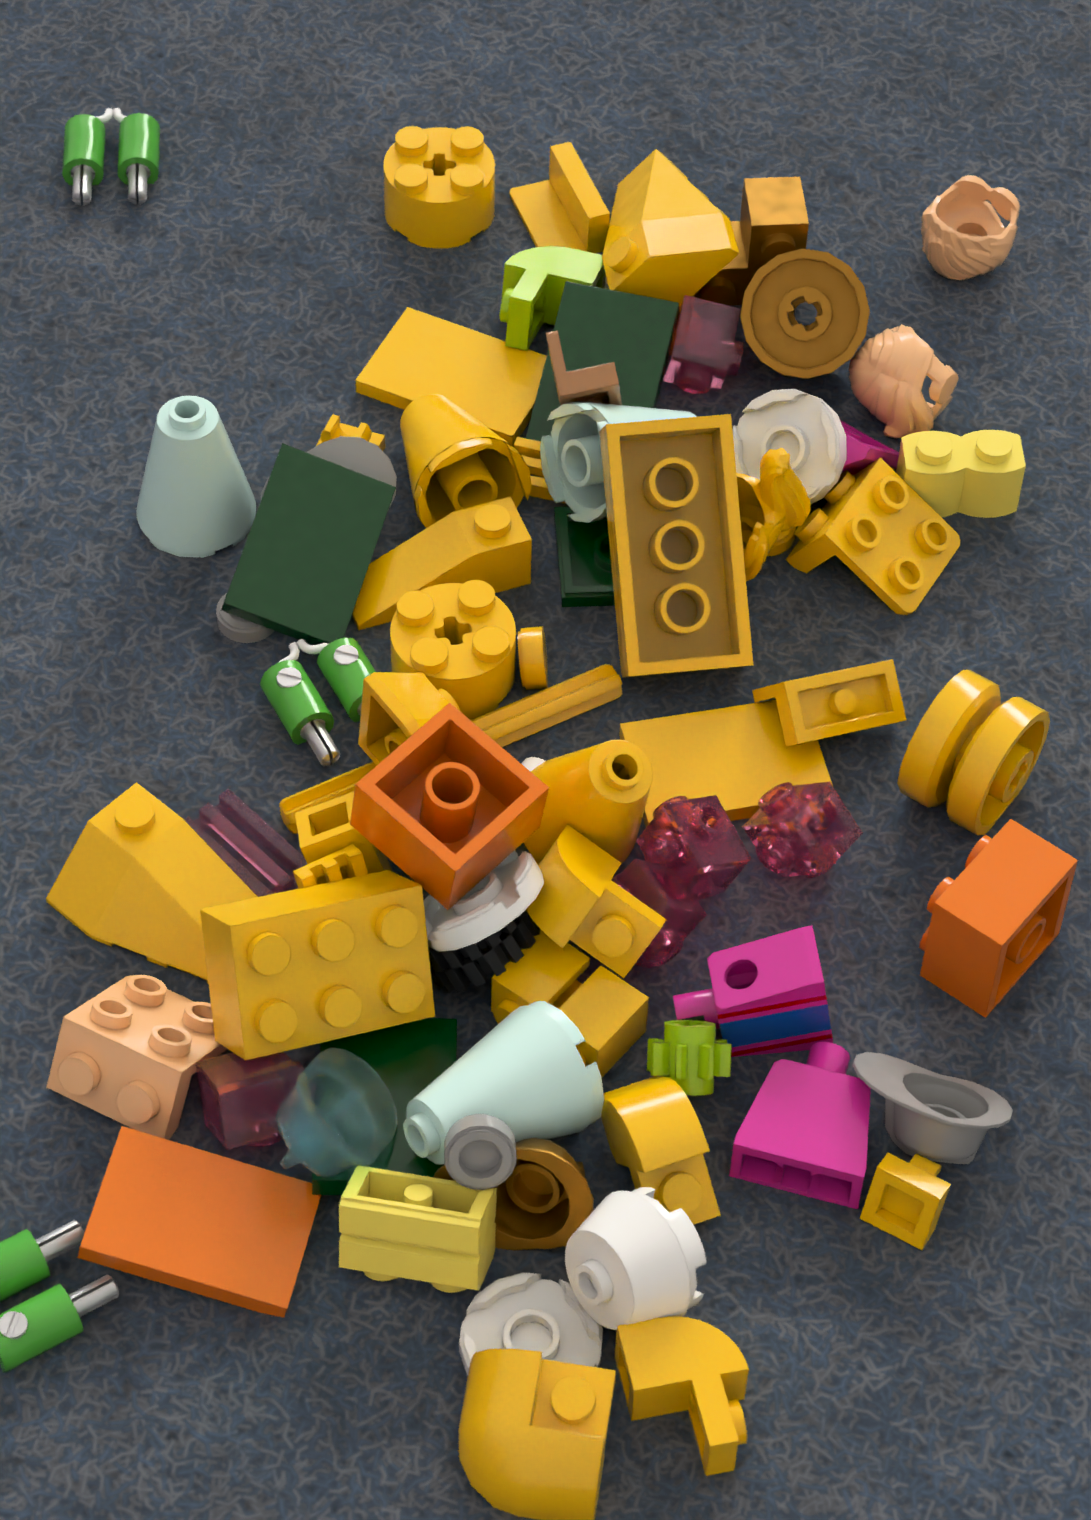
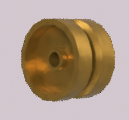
(771, 305)

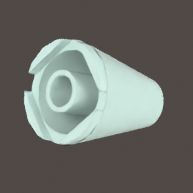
(573, 452)
(193, 483)
(518, 1073)

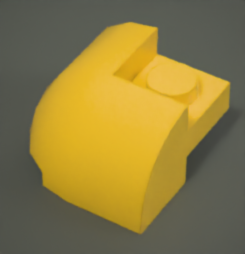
(535, 1433)

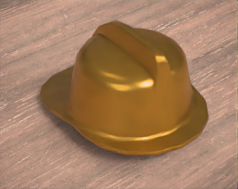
(540, 1199)

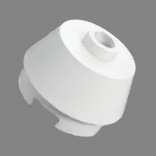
(634, 1260)

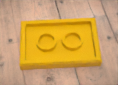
(464, 365)
(724, 754)

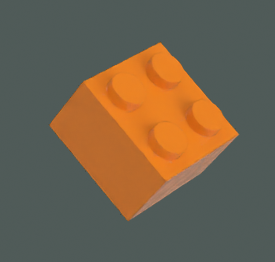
(448, 805)
(996, 916)

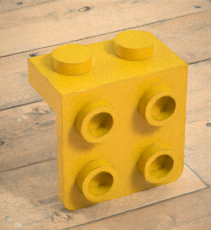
(880, 535)

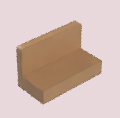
(588, 384)

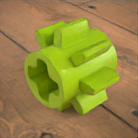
(690, 1055)

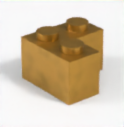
(769, 224)

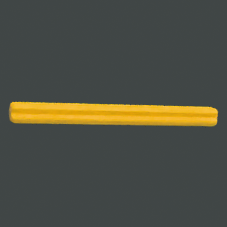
(502, 725)

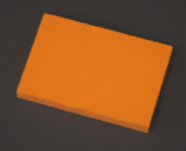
(200, 1222)

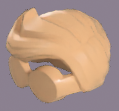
(964, 231)
(889, 381)

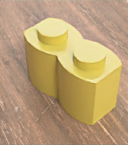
(964, 473)

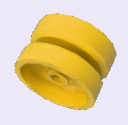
(973, 751)

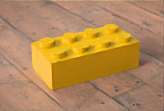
(676, 545)

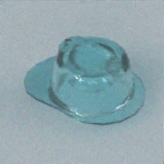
(336, 1115)

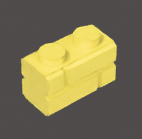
(417, 1229)

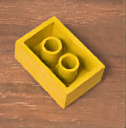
(317, 963)

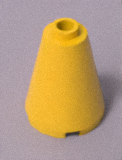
(457, 460)
(597, 794)

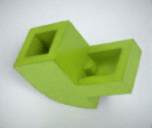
(536, 284)

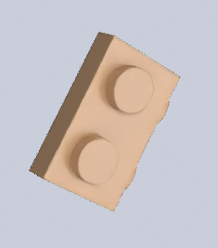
(134, 1053)

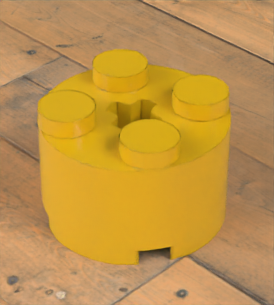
(439, 185)
(459, 641)

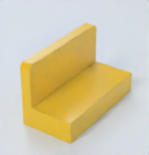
(565, 207)
(836, 702)

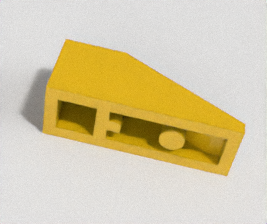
(466, 545)

